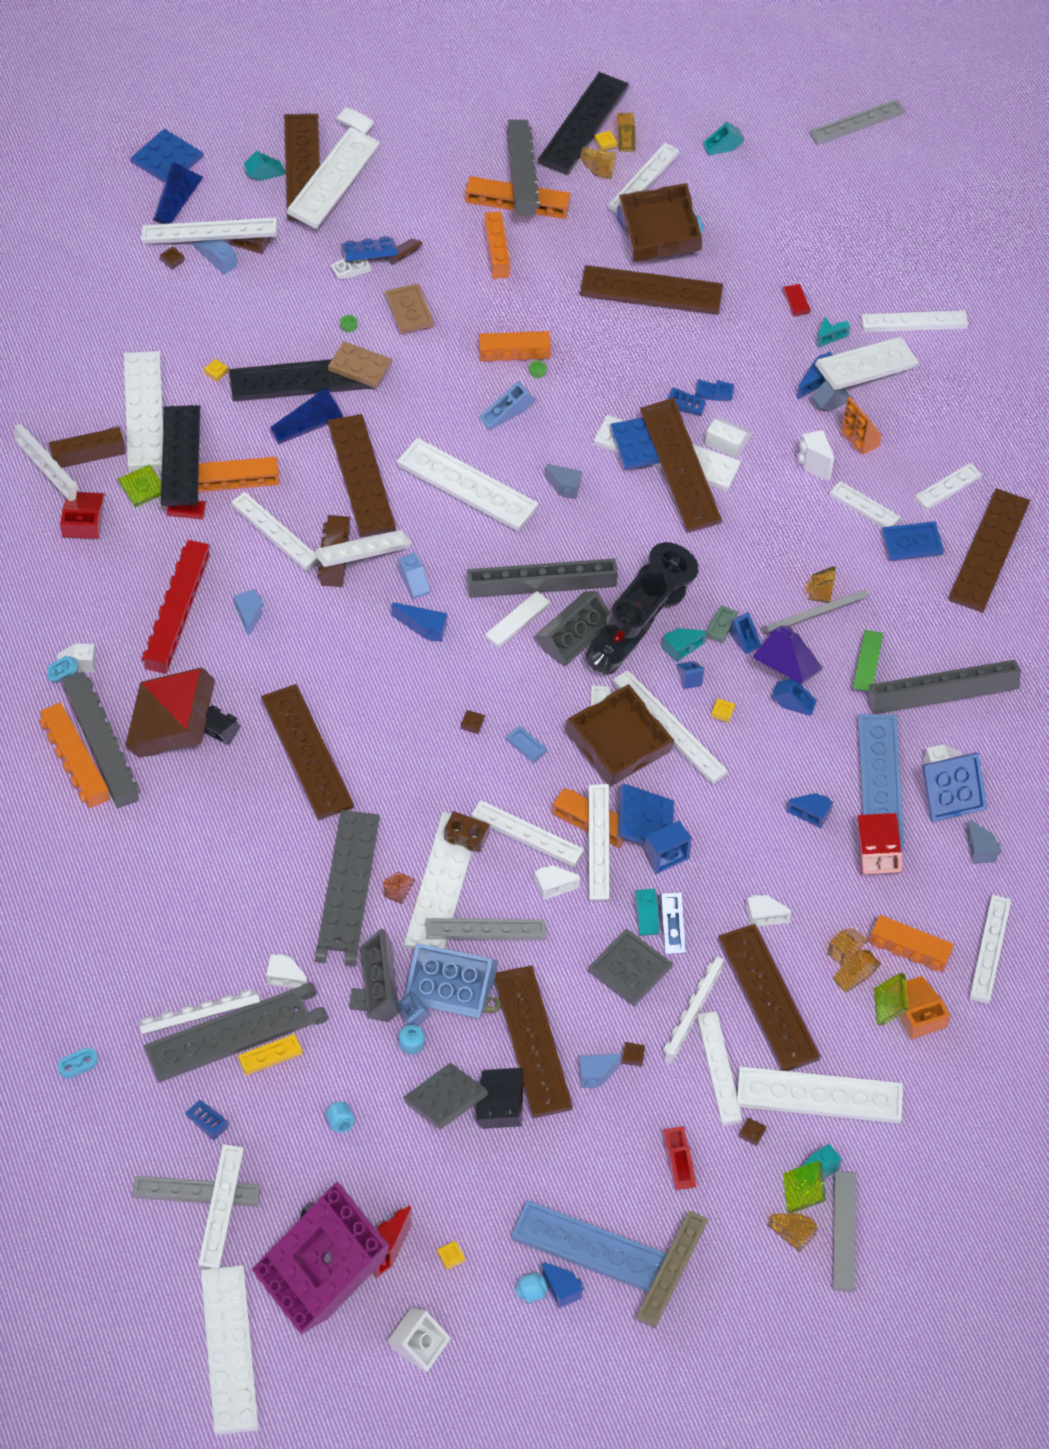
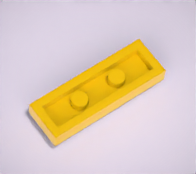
(270, 1054)

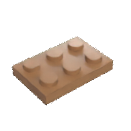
(409, 308)
(360, 364)

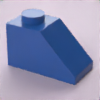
(794, 697)
(811, 808)
(562, 1284)

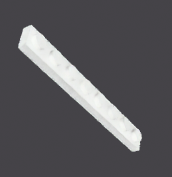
(209, 230)
(683, 739)

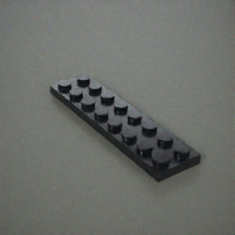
(583, 123)
(287, 380)
(180, 455)

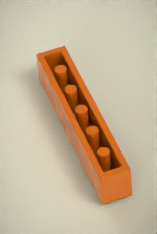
(500, 195)
(238, 474)
(74, 755)

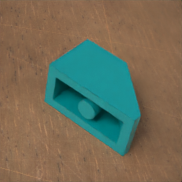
(723, 139)
(263, 166)
(682, 642)
(646, 912)
(830, 1160)

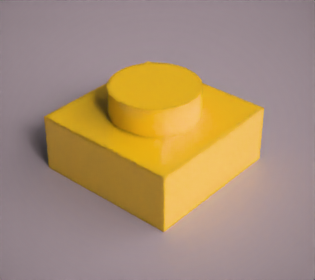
(605, 140)
(216, 370)
(723, 710)
(450, 1255)

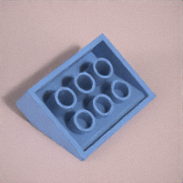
(451, 980)

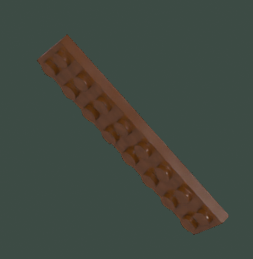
(301, 153)
(651, 289)
(680, 465)
(361, 475)
(989, 550)
(307, 752)
(769, 998)
(532, 1042)

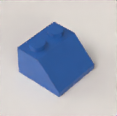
(668, 846)

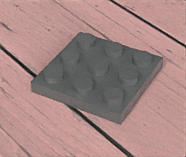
(630, 967)
(445, 1096)

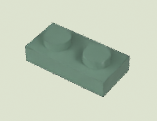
(721, 624)

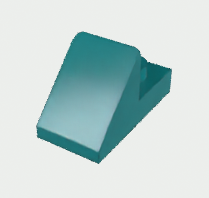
(830, 334)

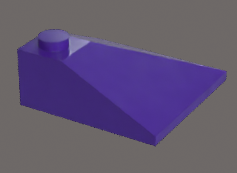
(788, 655)

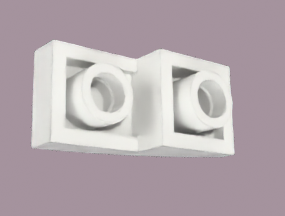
(355, 120)
(353, 268)

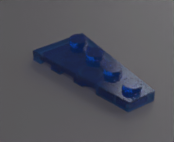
(175, 192)
(307, 417)

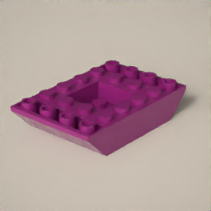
(297, 1268)

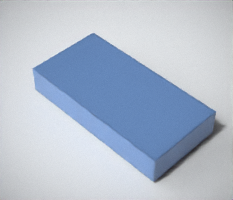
(526, 744)

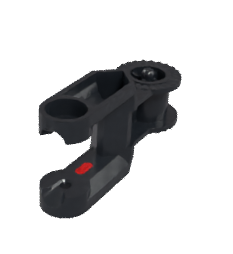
(633, 613)

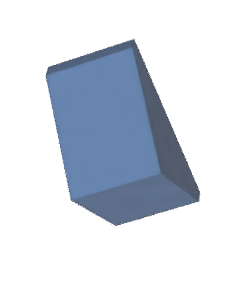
(413, 1009)

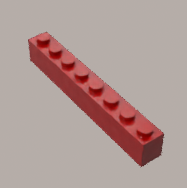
(176, 606)

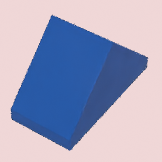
(744, 633)
(690, 674)

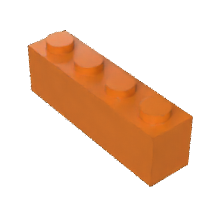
(497, 245)
(514, 346)
(575, 810)
(911, 943)

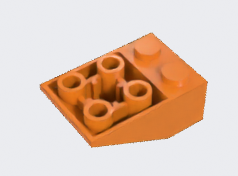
(859, 429)
(925, 1009)

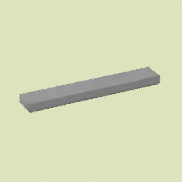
(856, 122)
(815, 611)
(485, 929)
(190, 1190)
(844, 1231)

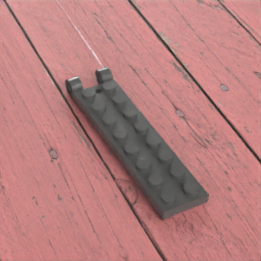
(348, 885)
(233, 1032)

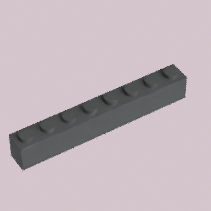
(522, 167)
(542, 577)
(944, 686)
(100, 740)

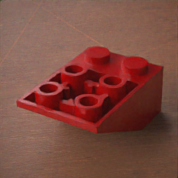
(82, 516)
(879, 843)
(394, 1234)

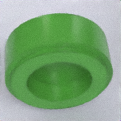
(348, 323)
(537, 369)

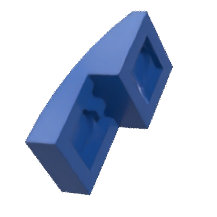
(717, 392)

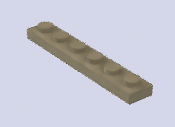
(672, 1269)

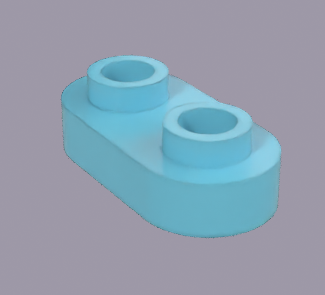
(62, 668)
(77, 1063)

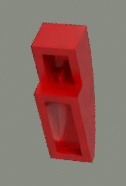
(679, 1158)

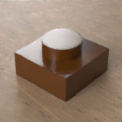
(172, 257)
(472, 722)
(633, 1054)
(752, 1131)

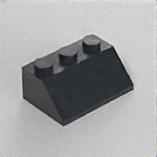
(221, 726)

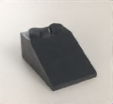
(504, 1100)

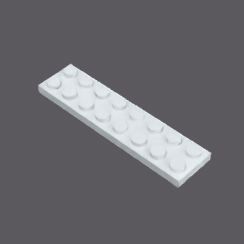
(333, 178)
(143, 409)
(717, 468)
(468, 484)
(439, 887)
(820, 1095)
(229, 1350)

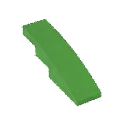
(868, 660)

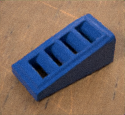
(680, 395)
(213, 1132)

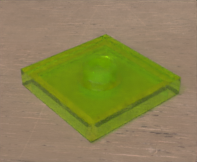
(141, 485)
(891, 999)
(804, 1186)

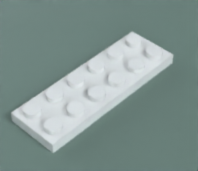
(867, 363)

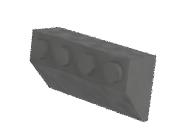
(574, 628)
(379, 977)

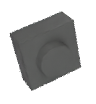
(358, 1000)

